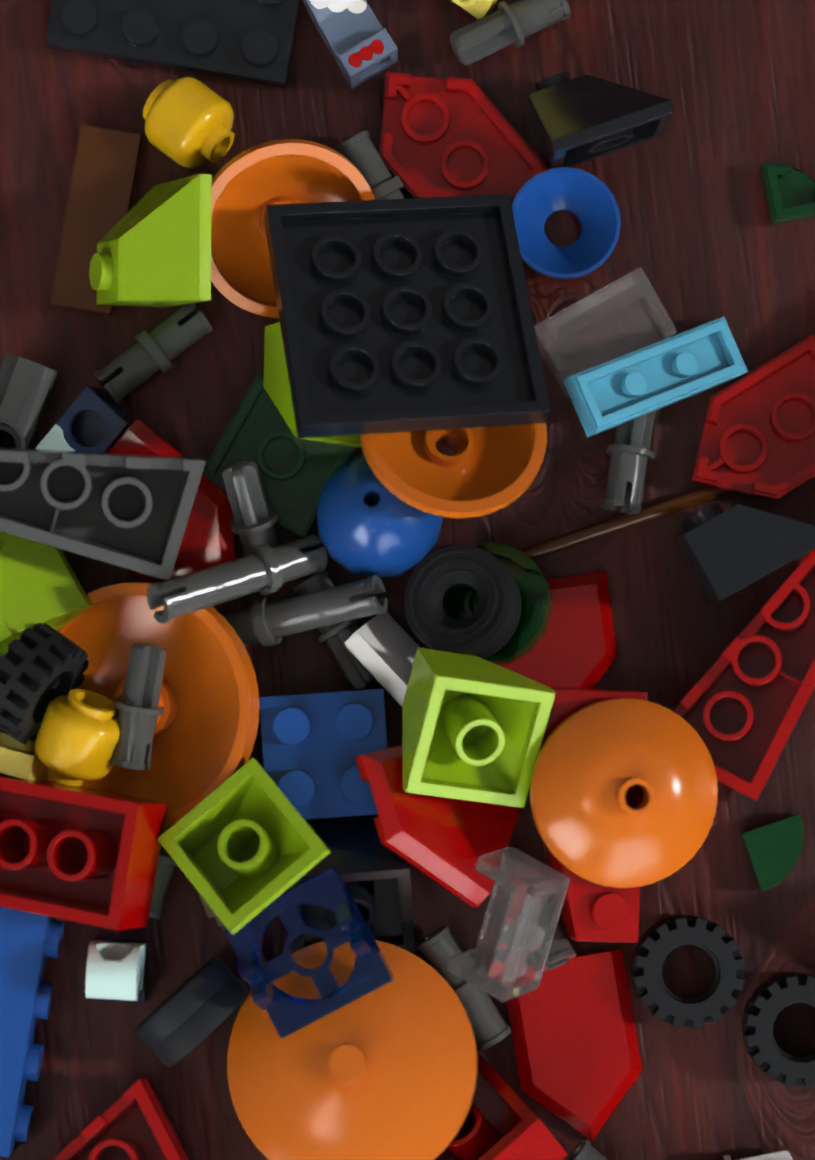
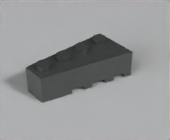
(101, 504)

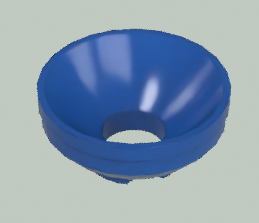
(570, 192)

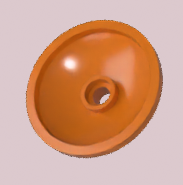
(241, 190)
(483, 476)
(583, 785)

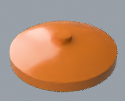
(205, 694)
(364, 1081)

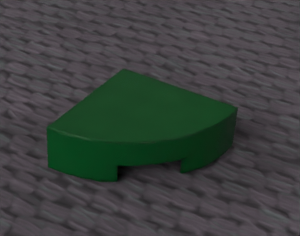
(787, 193)
(773, 849)

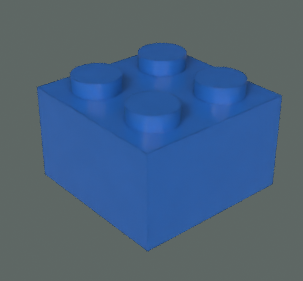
(314, 745)

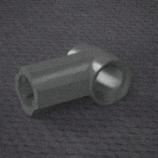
(23, 397)

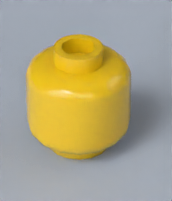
(188, 122)
(78, 737)

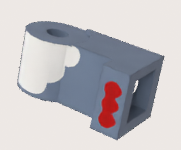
(353, 37)

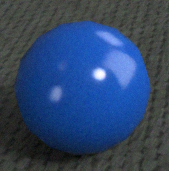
(370, 526)

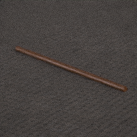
(624, 521)

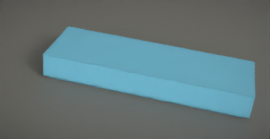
(655, 376)

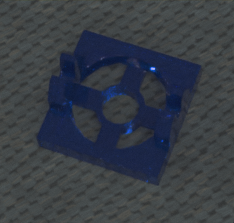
(291, 1012)

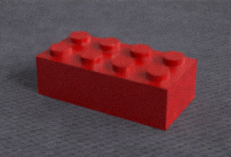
(78, 852)

